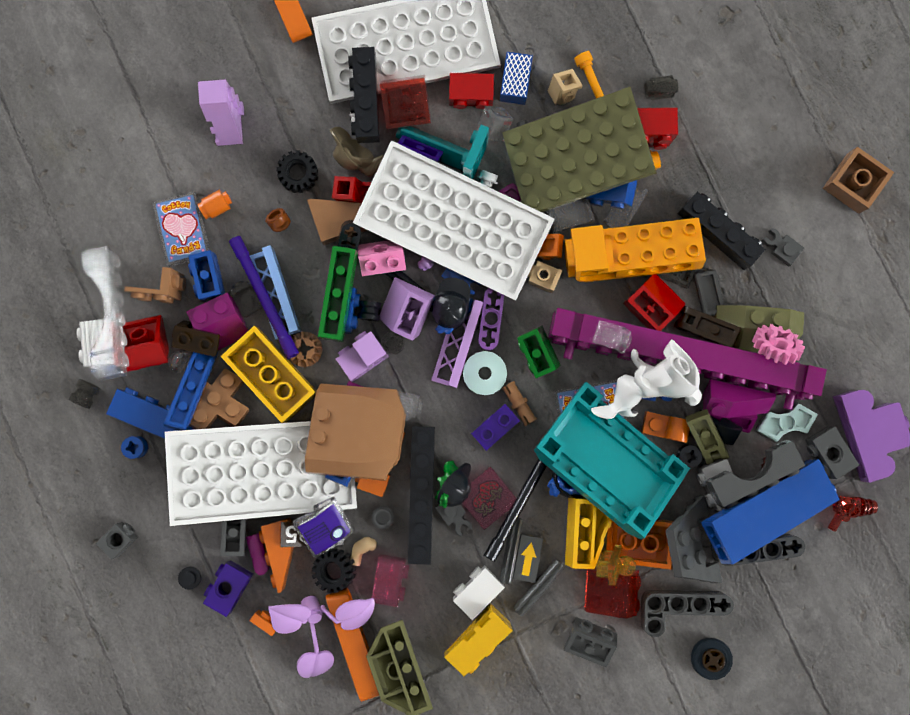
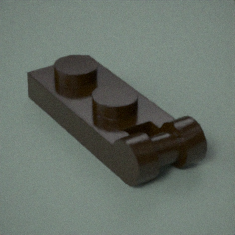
(708, 327)

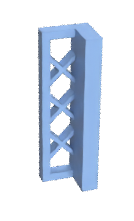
(279, 288)

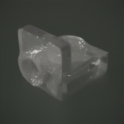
(612, 336)

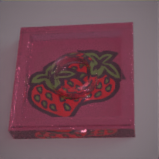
(488, 498)

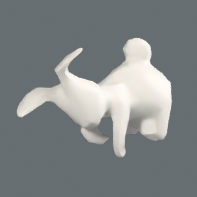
(670, 378)

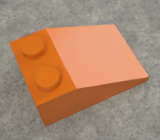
(648, 552)

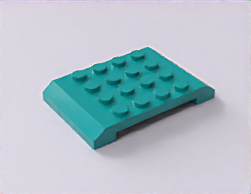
(611, 463)

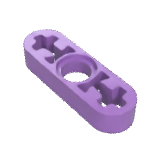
(494, 335)

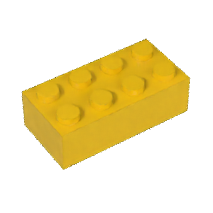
(269, 374)

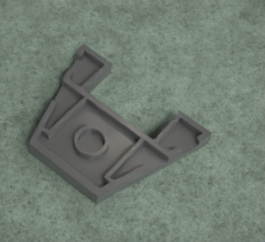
(686, 546)

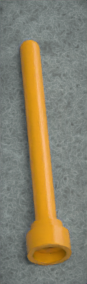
(585, 63)

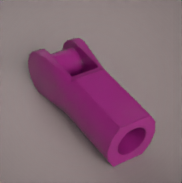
(257, 553)

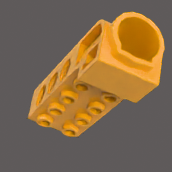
(634, 250)

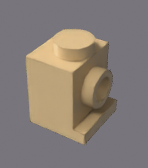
(565, 92)
(547, 284)

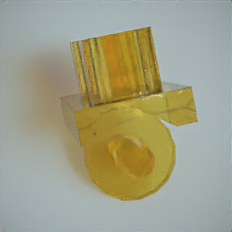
(612, 565)

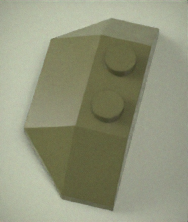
(752, 317)
(397, 671)

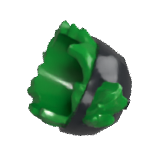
(454, 485)

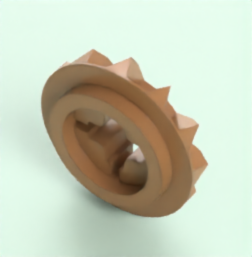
(313, 355)

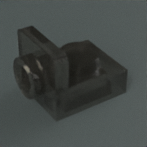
(245, 298)

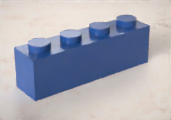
(140, 411)

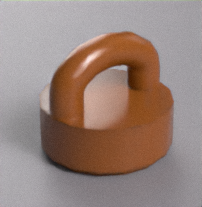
(278, 220)

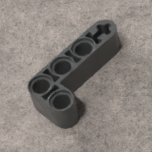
(778, 551)
(685, 607)

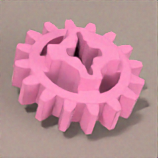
(778, 344)

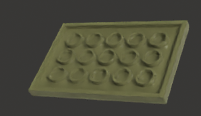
(579, 151)

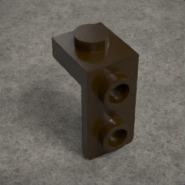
(194, 340)

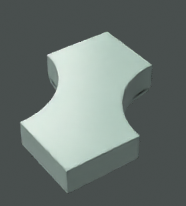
(776, 425)

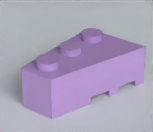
(223, 110)

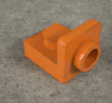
(551, 247)
(263, 621)

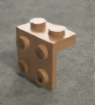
(170, 288)

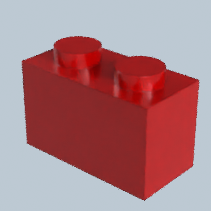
(471, 90)

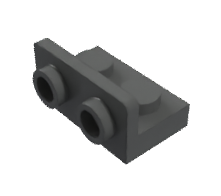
(591, 642)

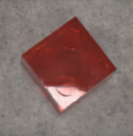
(405, 101)

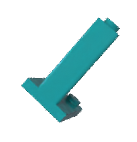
(453, 155)

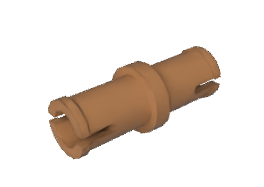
(519, 403)

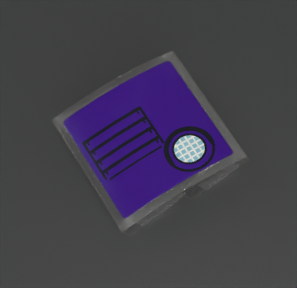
(323, 527)

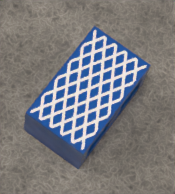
(516, 78)

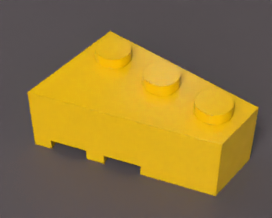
(584, 533)
(478, 640)

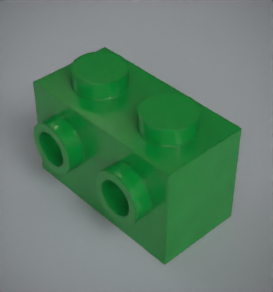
(538, 352)

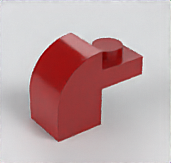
(349, 189)

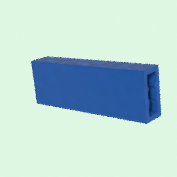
(770, 513)

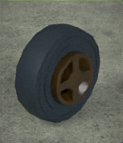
(719, 658)

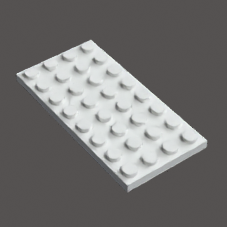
(408, 41)
(453, 220)
(245, 474)

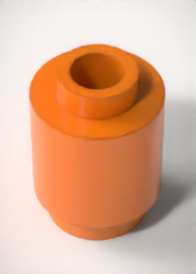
(215, 204)

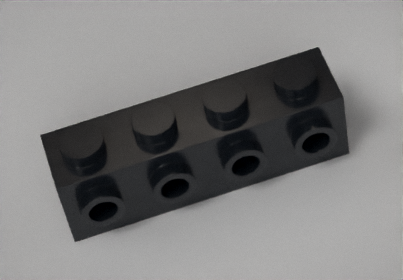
(365, 95)
(722, 231)

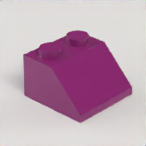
(219, 317)

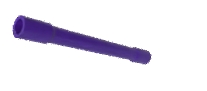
(284, 338)

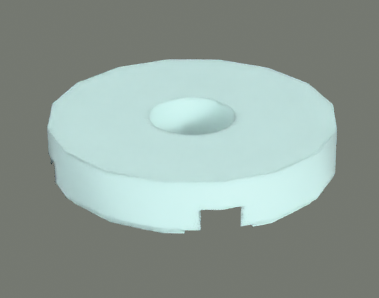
(488, 360)

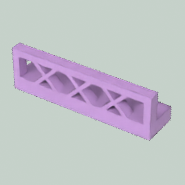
(463, 349)

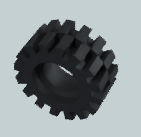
(291, 160)
(324, 578)

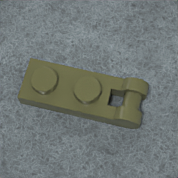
(707, 436)

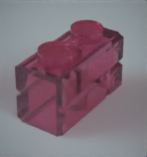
(388, 580)

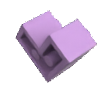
(362, 356)

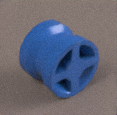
(140, 447)

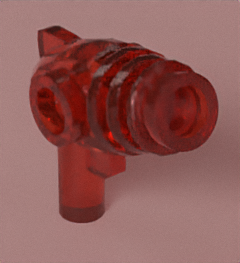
(851, 507)

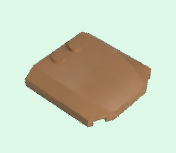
(355, 432)

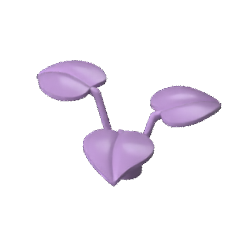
(289, 618)

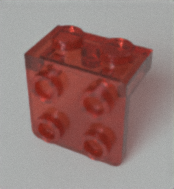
(612, 600)

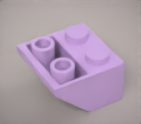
(406, 309)

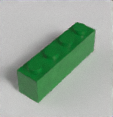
(338, 294)

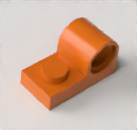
(665, 427)

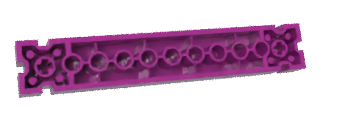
(711, 359)

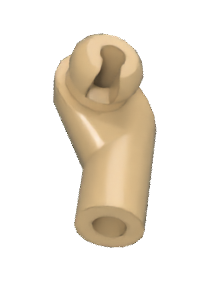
(361, 547)

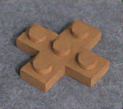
(219, 402)

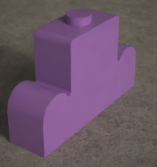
(872, 432)

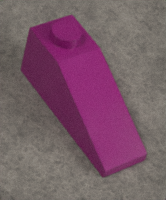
(732, 400)

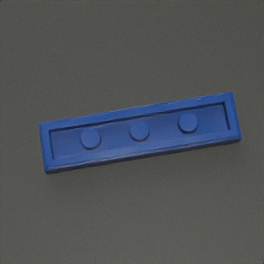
(189, 391)

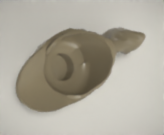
(352, 155)

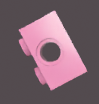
(381, 258)

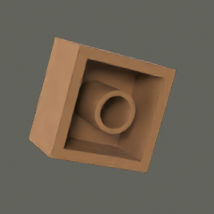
(858, 180)

